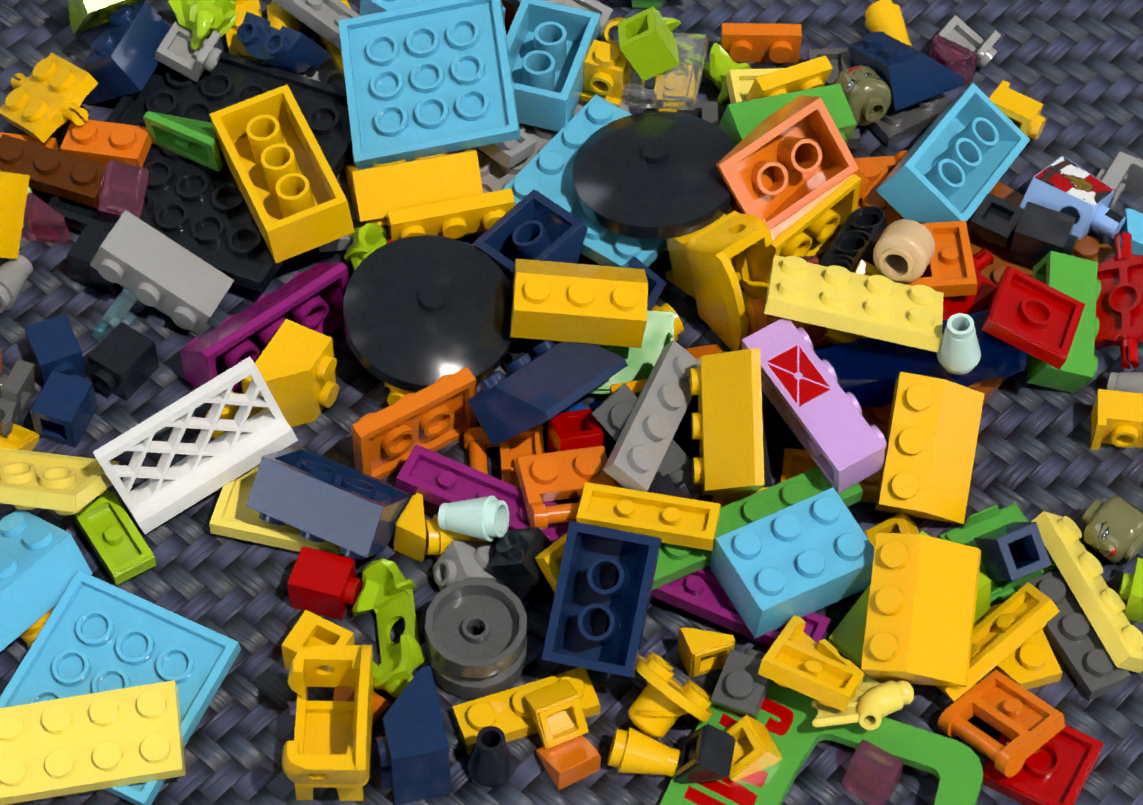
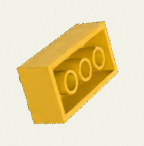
(282, 173)

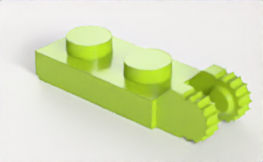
(114, 538)

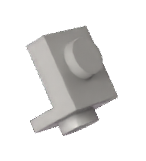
(963, 35)
(179, 56)
(1124, 173)
(464, 561)

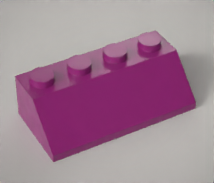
(308, 299)

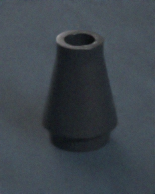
(491, 758)

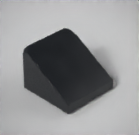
(705, 756)

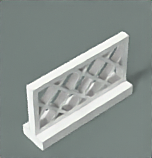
(207, 464)

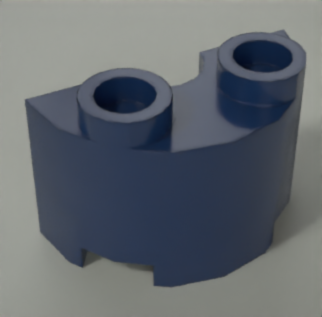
(279, 48)

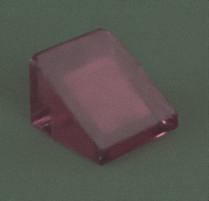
(954, 57)
(123, 188)
(44, 222)
(872, 774)

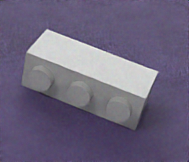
(161, 273)

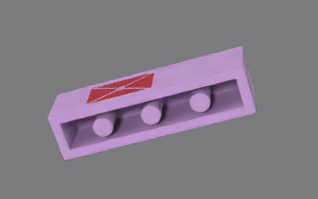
(816, 406)

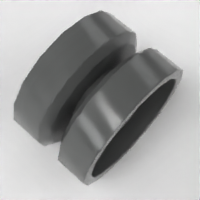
(476, 638)

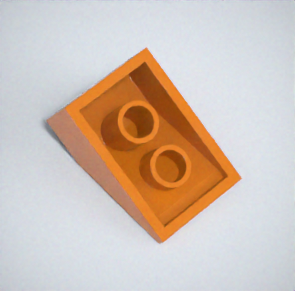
(787, 161)

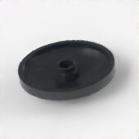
(653, 175)
(428, 312)

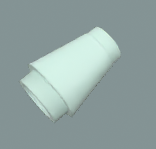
(959, 345)
(475, 517)

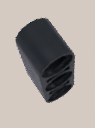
(856, 238)

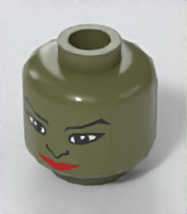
(866, 94)
(1114, 529)

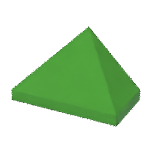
(185, 137)

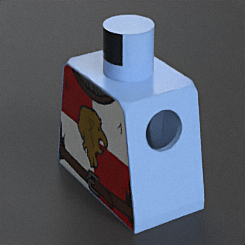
(1076, 193)

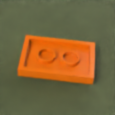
(423, 418)

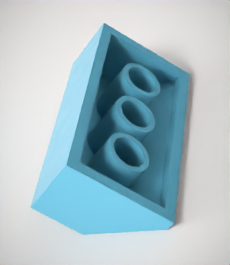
(954, 161)

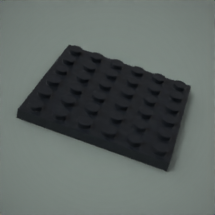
(205, 206)

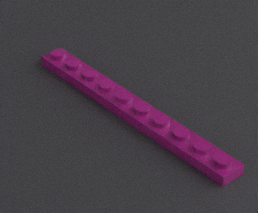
(699, 593)

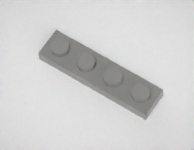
(653, 420)

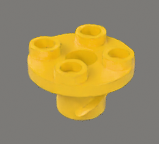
(665, 698)

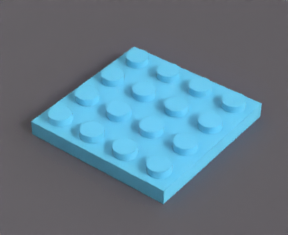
(428, 80)
(552, 176)
(116, 641)

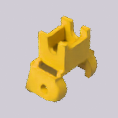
(712, 268)
(331, 736)

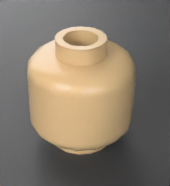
(904, 251)

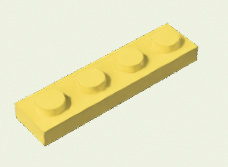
(1097, 600)

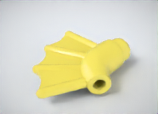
(868, 706)

